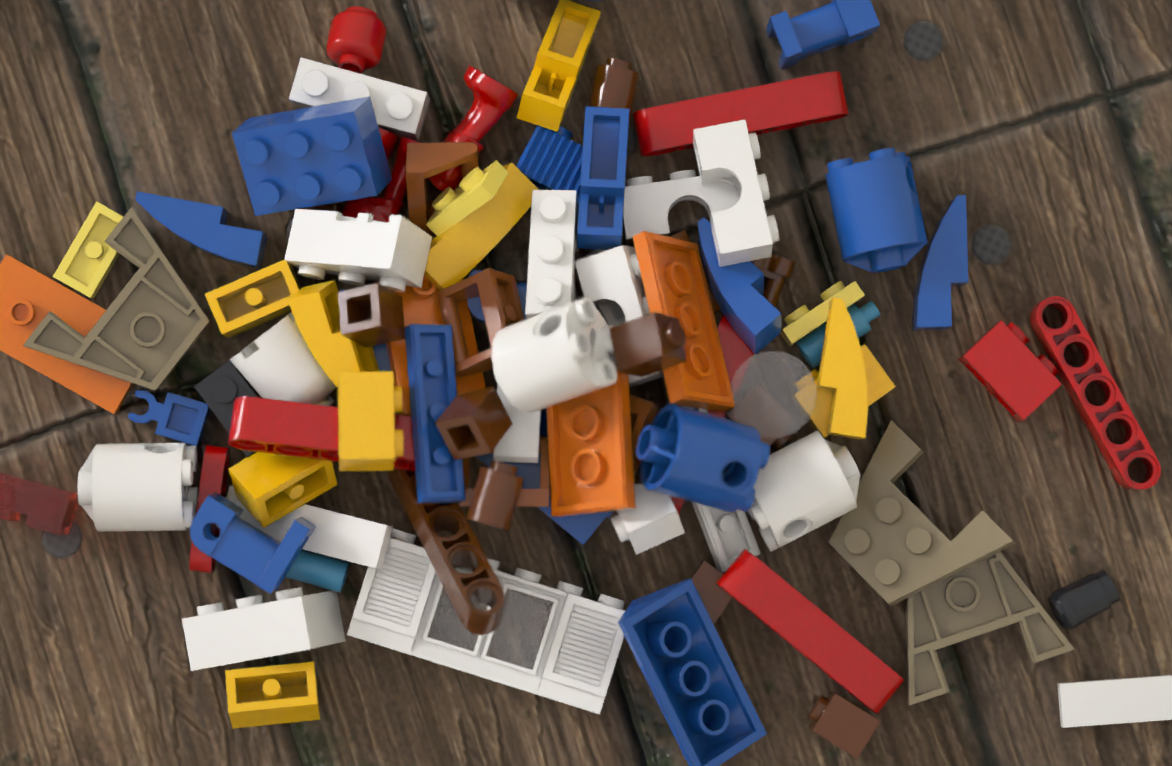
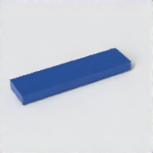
(431, 392)

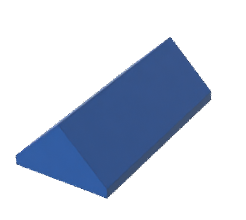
(691, 674)

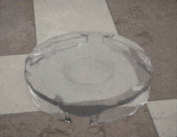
(773, 394)

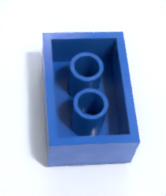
(312, 156)

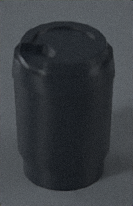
(1083, 599)

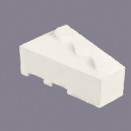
(358, 249)
(262, 628)

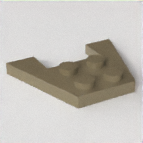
(145, 325)
(894, 541)
(967, 606)

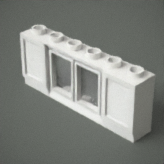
(545, 638)

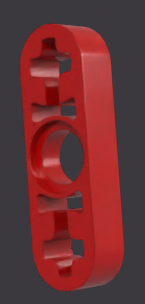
(212, 480)

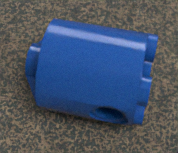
(876, 210)
(701, 458)

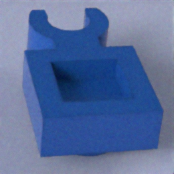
(178, 416)

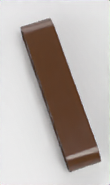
(453, 552)

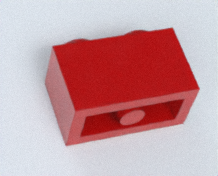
(1011, 370)

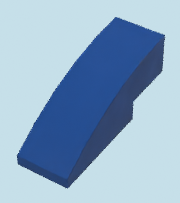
(602, 178)
(207, 229)
(942, 268)
(739, 294)

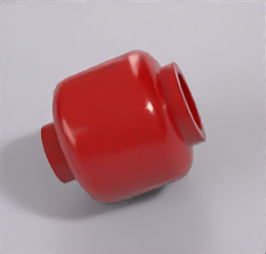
(356, 39)

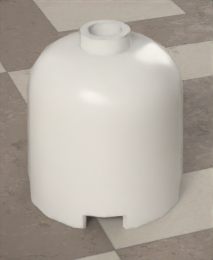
(284, 367)

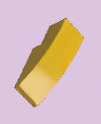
(558, 65)
(471, 239)
(318, 320)
(844, 374)

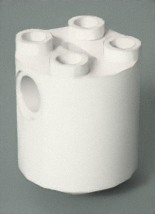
(554, 356)
(139, 486)
(803, 489)

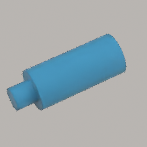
(812, 344)
(319, 570)

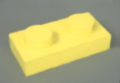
(474, 191)
(89, 256)
(803, 321)

